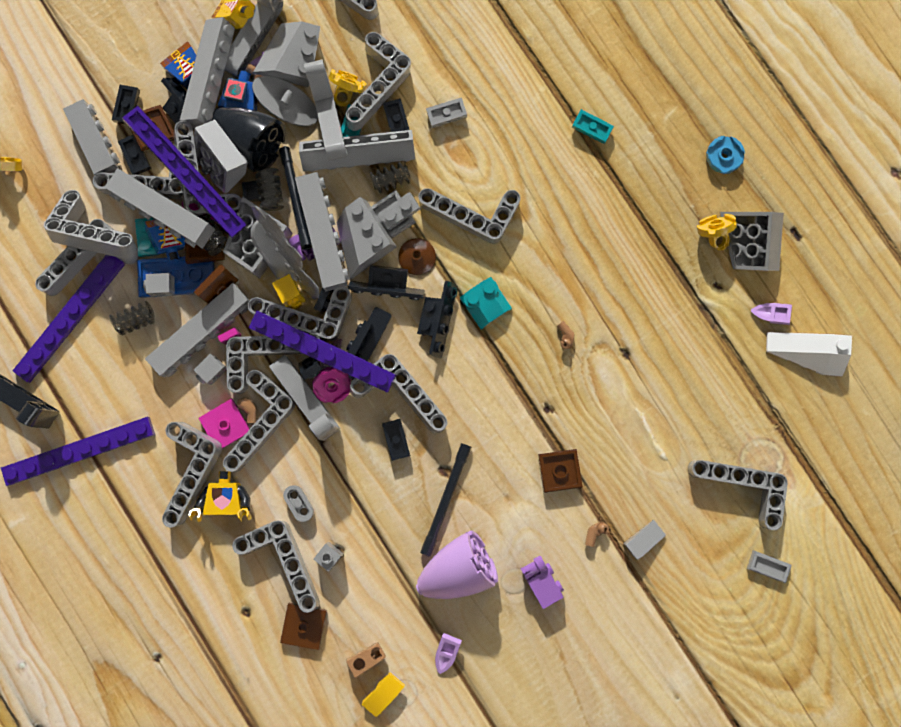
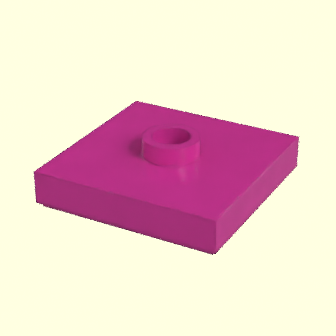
(225, 423)

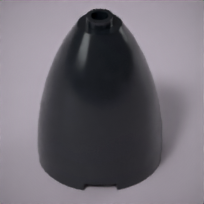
(253, 134)

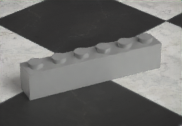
(207, 72)
(360, 150)
(159, 208)
(321, 232)
(198, 331)

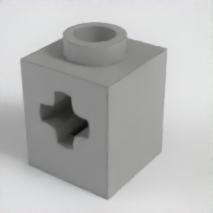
(159, 284)
(210, 369)
(328, 556)

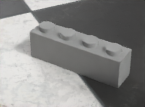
(91, 137)

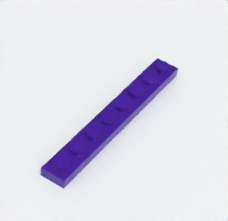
(184, 171)
(68, 318)
(322, 351)
(77, 451)

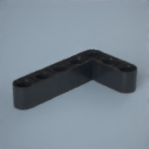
(31, 409)

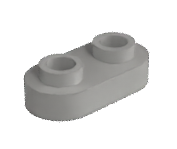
(297, 504)

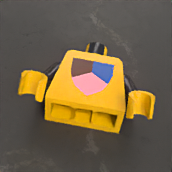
(222, 499)

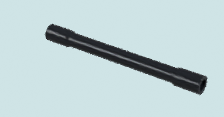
(287, 162)
(431, 538)

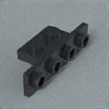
(175, 103)
(387, 281)
(436, 318)
(369, 335)

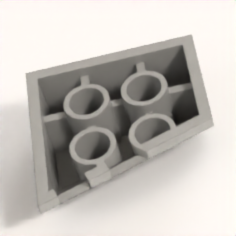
(289, 51)
(218, 156)
(362, 237)
(756, 240)
(241, 246)

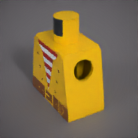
(235, 12)

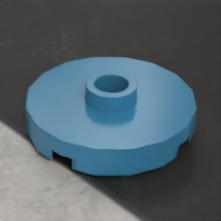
(728, 146)

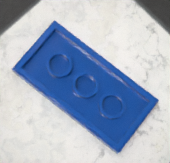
(187, 276)

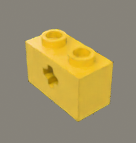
(289, 292)

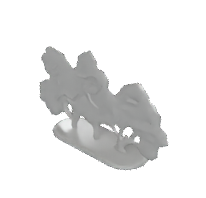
(278, 252)

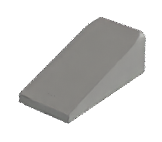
(644, 540)

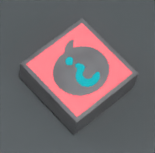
(235, 90)

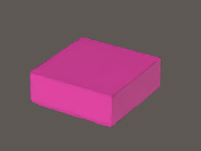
(228, 335)

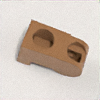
(365, 659)

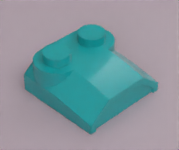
(485, 302)

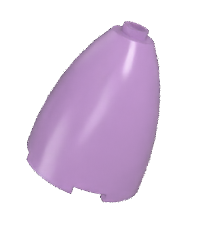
(458, 570)

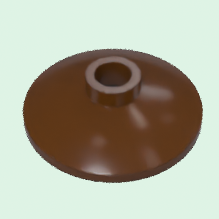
(419, 265)

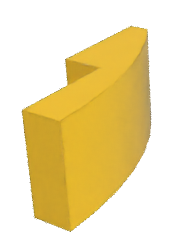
(383, 695)

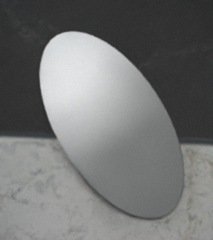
(285, 101)

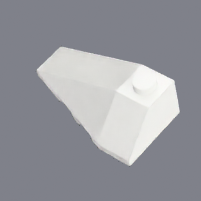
(819, 352)

